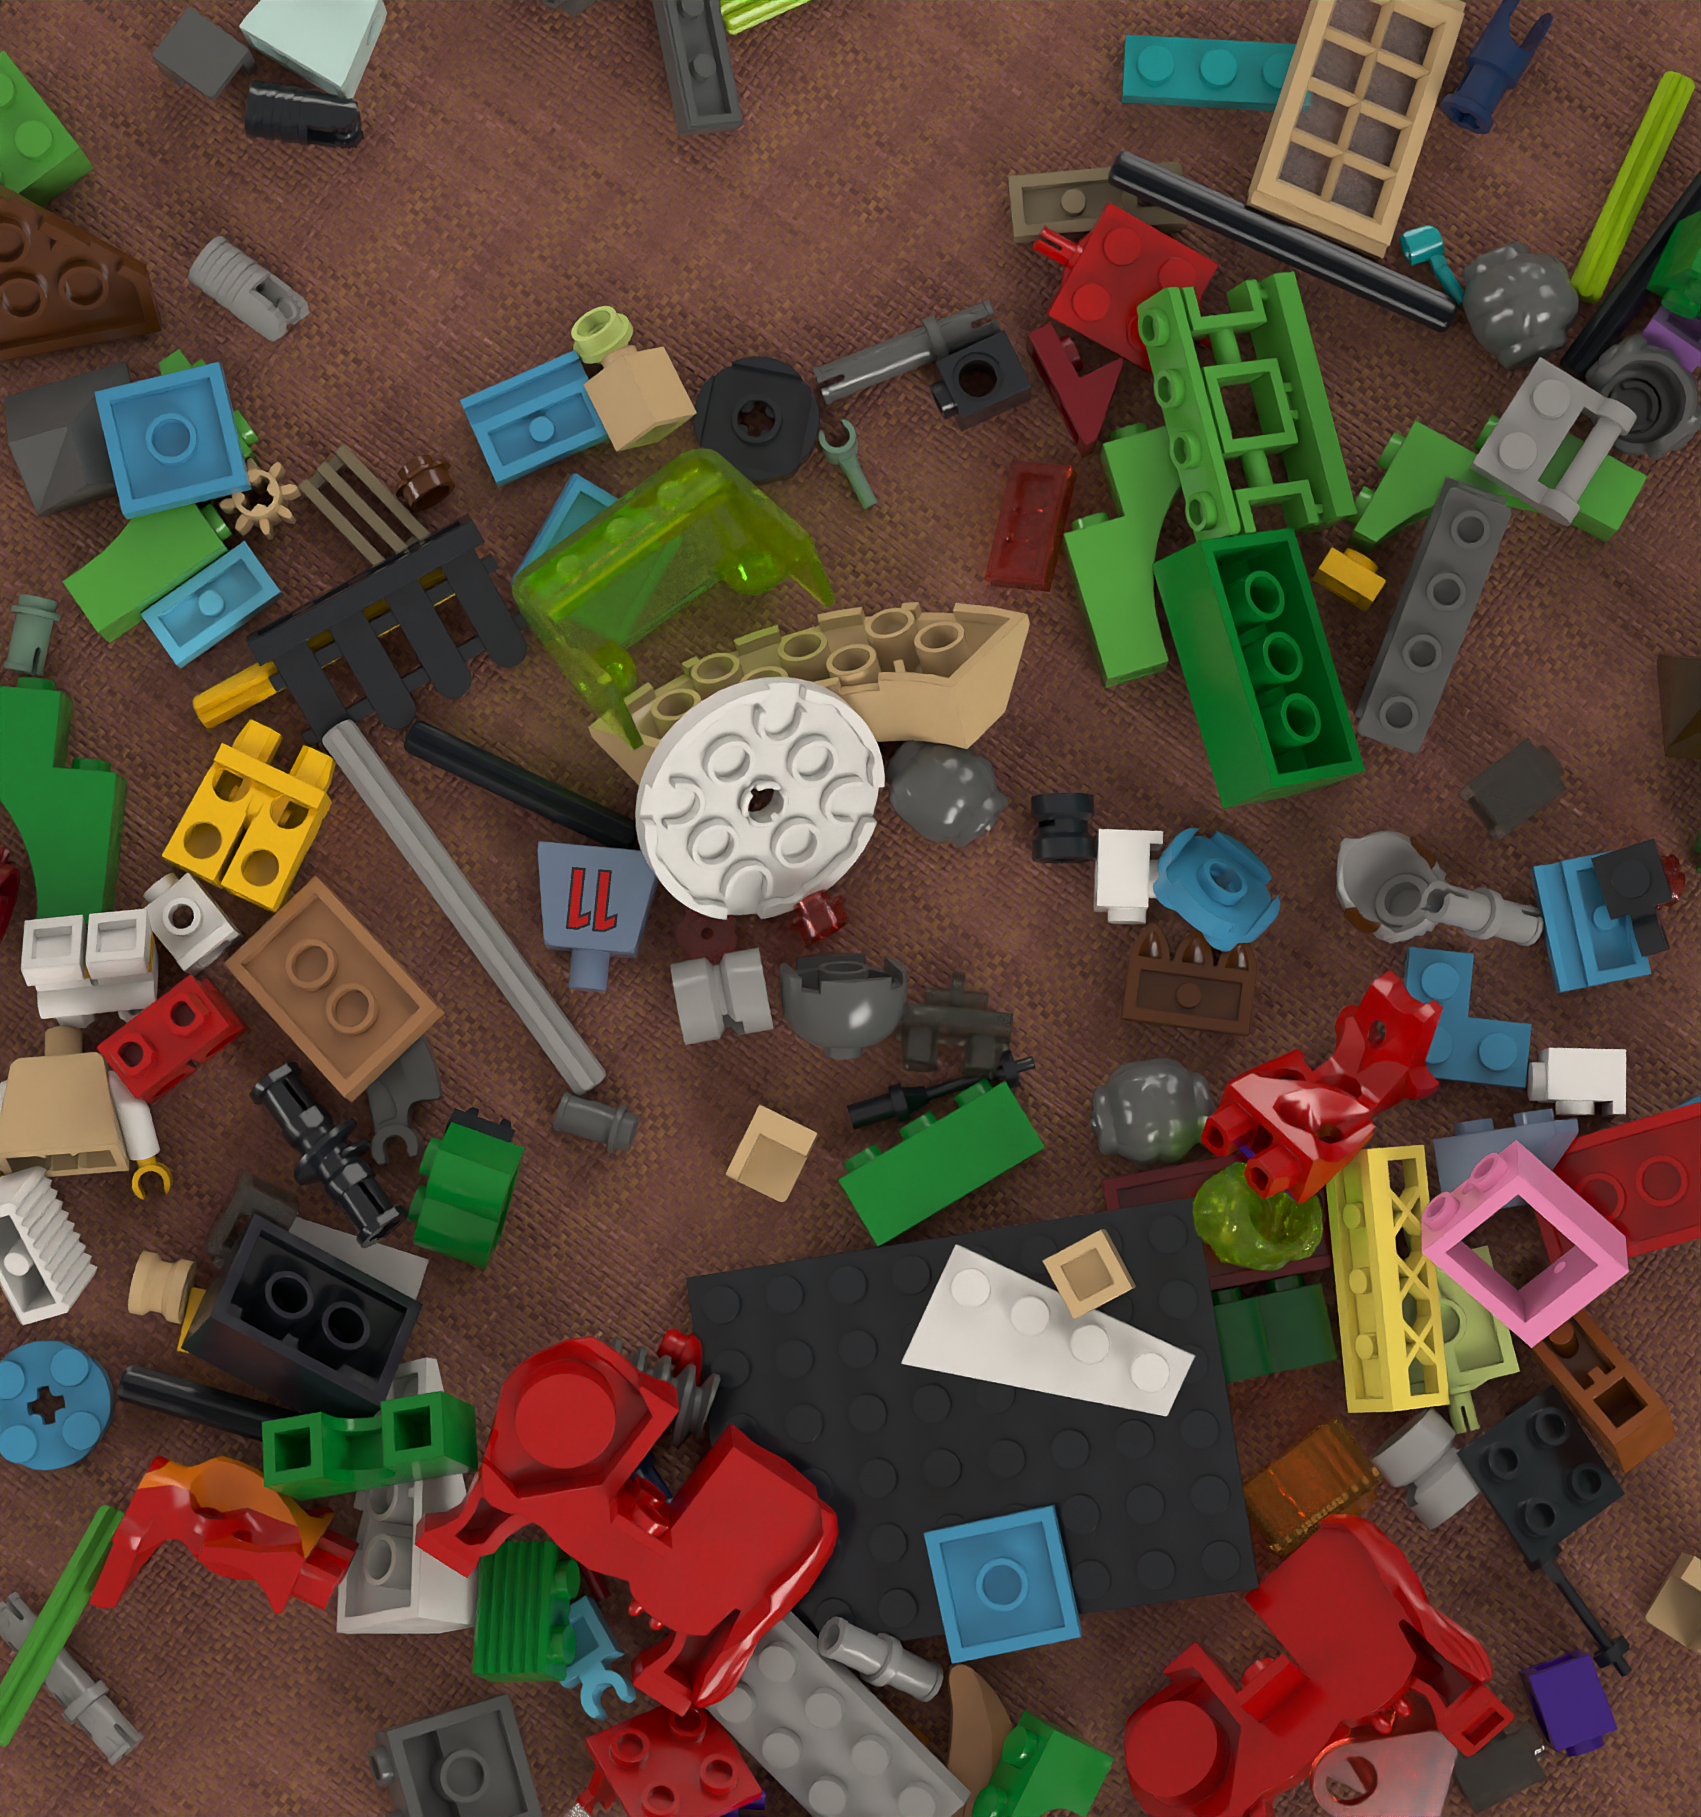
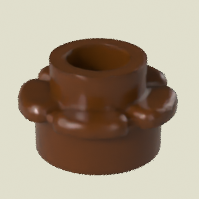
(424, 482)

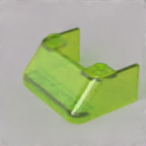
(649, 561)

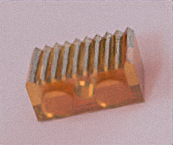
(1308, 1482)

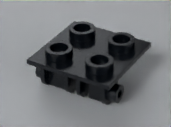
(1540, 1473)

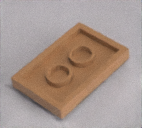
(334, 988)

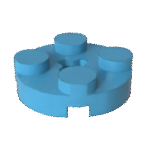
(1223, 915)
(77, 1427)

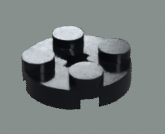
(787, 402)

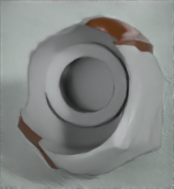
(1384, 884)

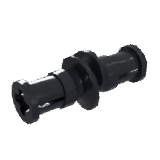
(328, 1155)

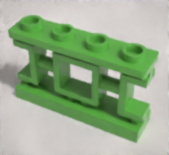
(1286, 398)

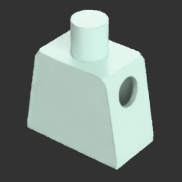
(318, 38)

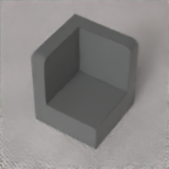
(201, 55)

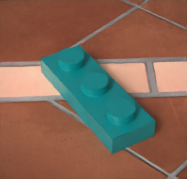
(1204, 72)

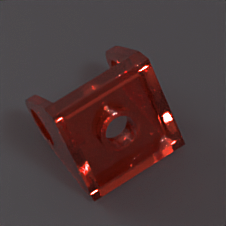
(1394, 1772)

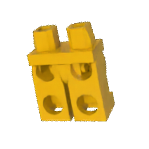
(253, 820)

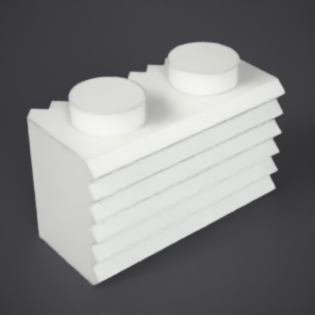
(39, 1251)

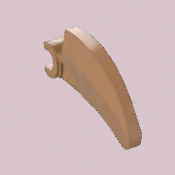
(976, 1731)

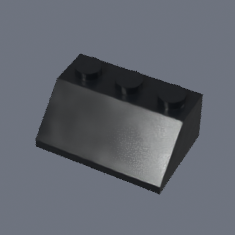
(302, 1324)

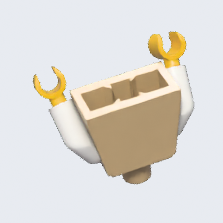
(74, 1116)

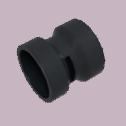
(1063, 828)

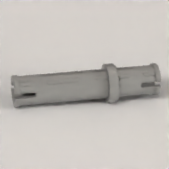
(73, 1688)

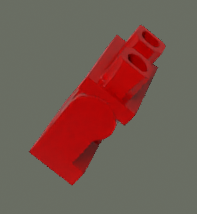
(158, 1044)

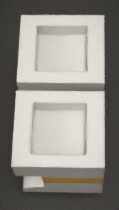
(91, 969)

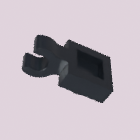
(1634, 885)

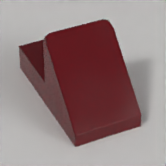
(1081, 400)

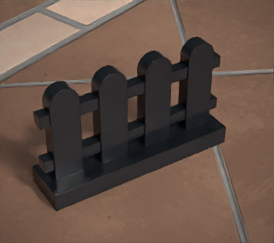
(413, 610)

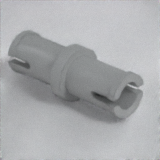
(1482, 913)
(880, 1659)

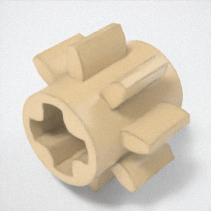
(260, 515)

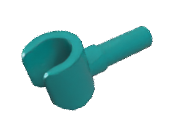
(1427, 245)

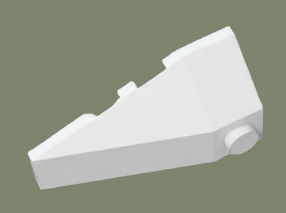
(390, 1579)

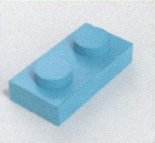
(212, 604)

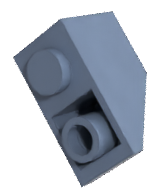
(1477, 1138)

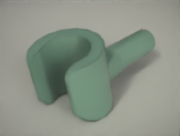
(846, 458)

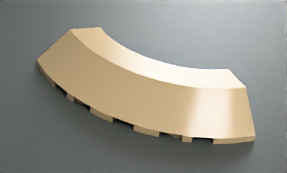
(898, 670)

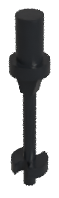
(903, 1101)
(1611, 1650)

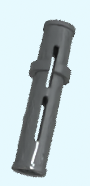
(906, 351)

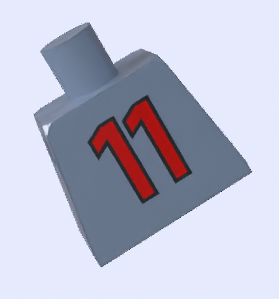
(594, 906)

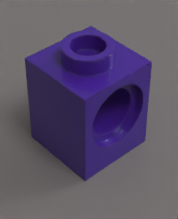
(1569, 1703)

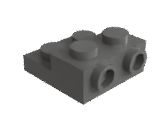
(457, 1764)

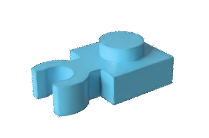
(594, 1652)

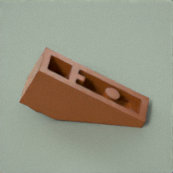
(1604, 1390)

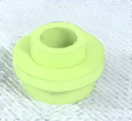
(600, 334)

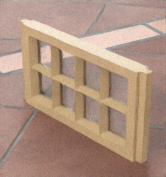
(1355, 117)

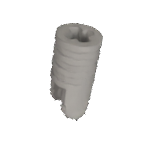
(247, 289)

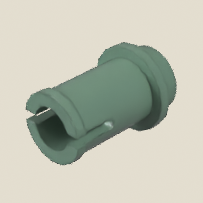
(31, 634)

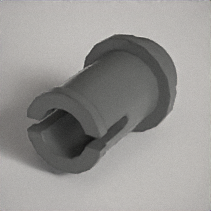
(597, 1122)

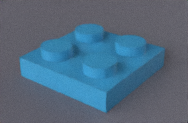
(172, 440)
(1003, 1584)

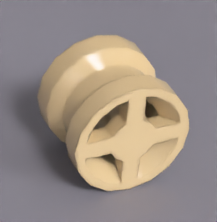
(161, 1287)

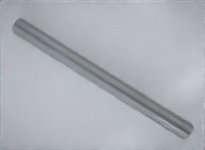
(464, 907)

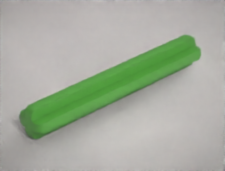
(56, 1621)

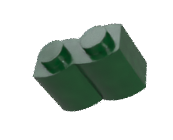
(1273, 1330)

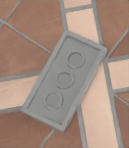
(831, 1735)

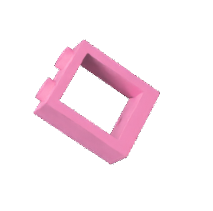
(1560, 1289)

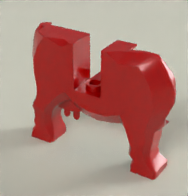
(708, 1565)
(1363, 1641)

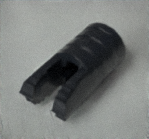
(302, 116)

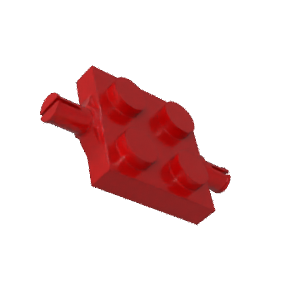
(1114, 273)

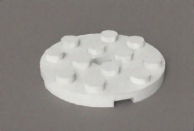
(760, 737)

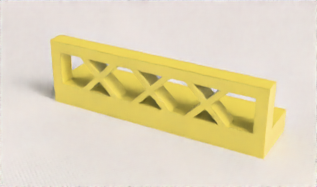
(1375, 1280)

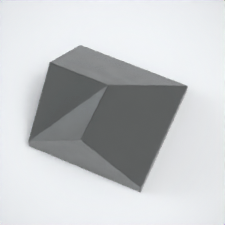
(61, 440)

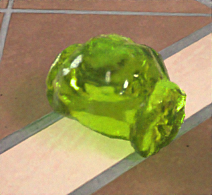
(1254, 1229)

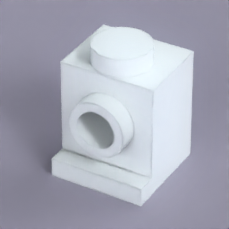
(1125, 873)
(207, 935)
(1579, 1080)

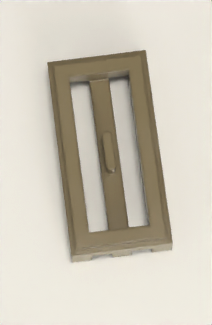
(328, 473)

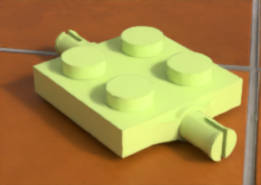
(1474, 1345)

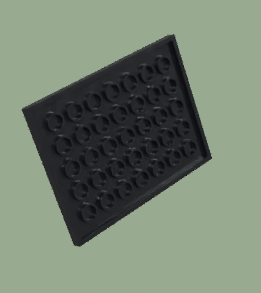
(902, 1449)

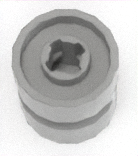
(721, 996)
(1427, 1465)

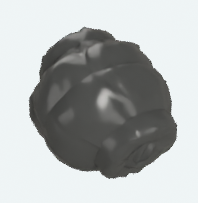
(1519, 304)
(1655, 389)
(944, 791)
(1150, 1111)

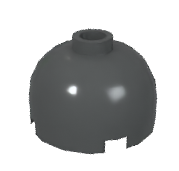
(843, 1001)

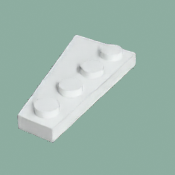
(1021, 1334)

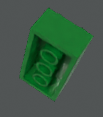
(1257, 667)

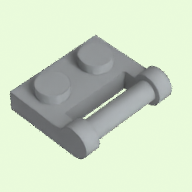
(1535, 429)

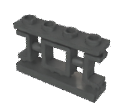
(1432, 614)

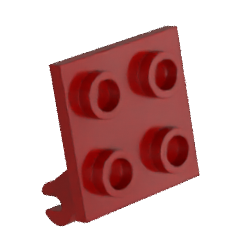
(668, 1767)

